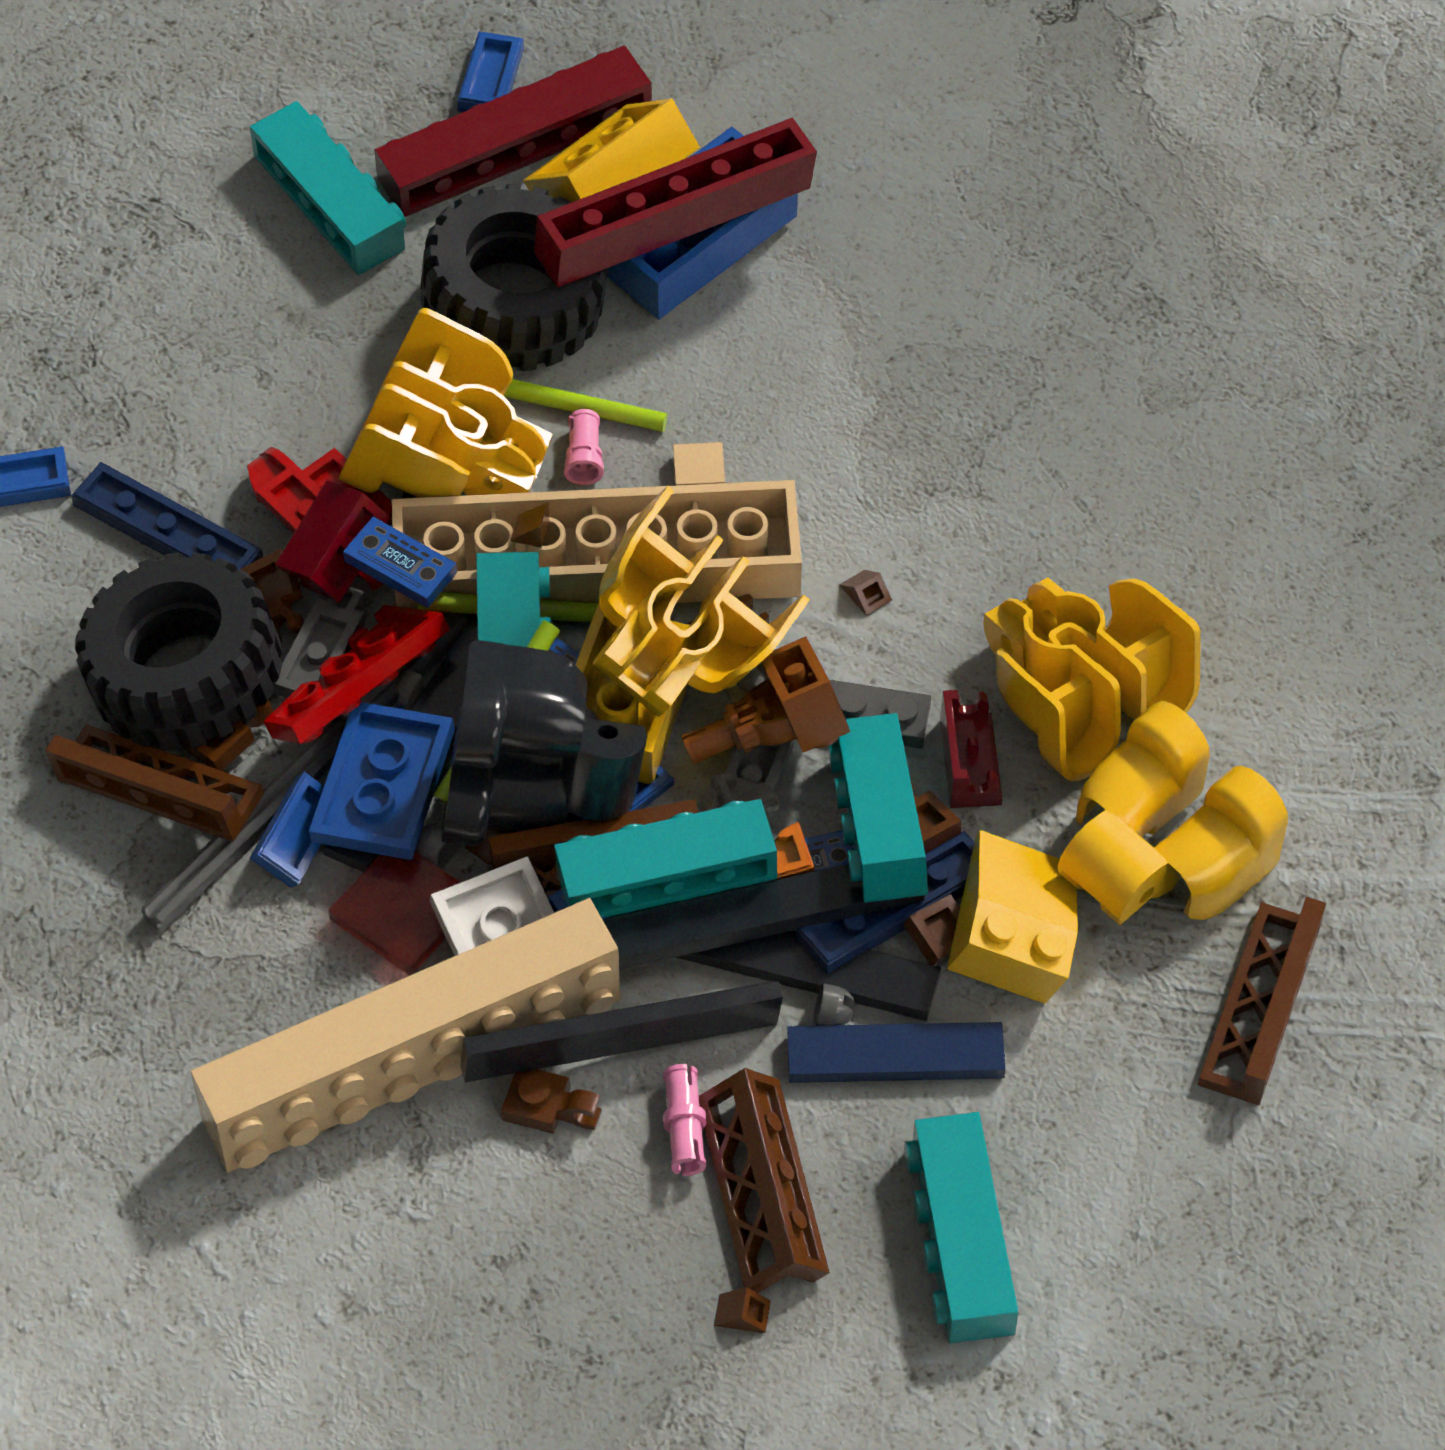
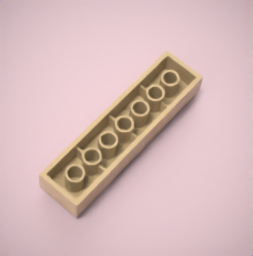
(588, 526)
(403, 1035)

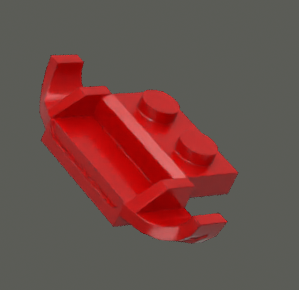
(291, 491)

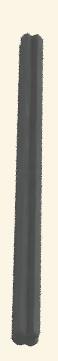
(314, 760)

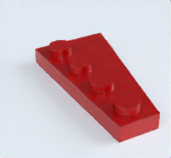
(348, 677)

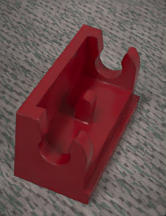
(323, 535)
(970, 752)

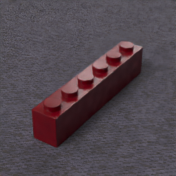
(508, 131)
(674, 202)

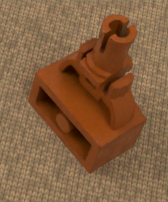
(786, 707)

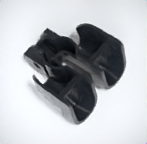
(534, 748)

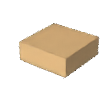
(698, 463)

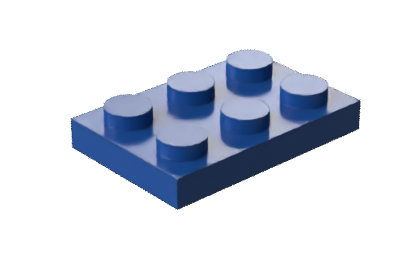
(382, 780)

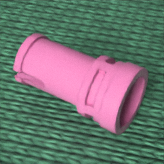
(584, 455)

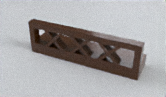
(152, 789)
(540, 842)
(1281, 998)
(776, 1168)

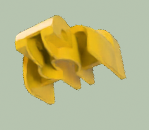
(446, 420)
(651, 653)
(1075, 675)
(1145, 785)

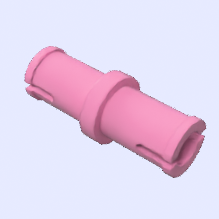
(684, 1120)

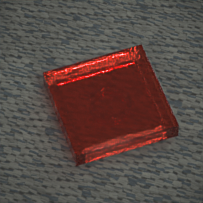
(392, 909)

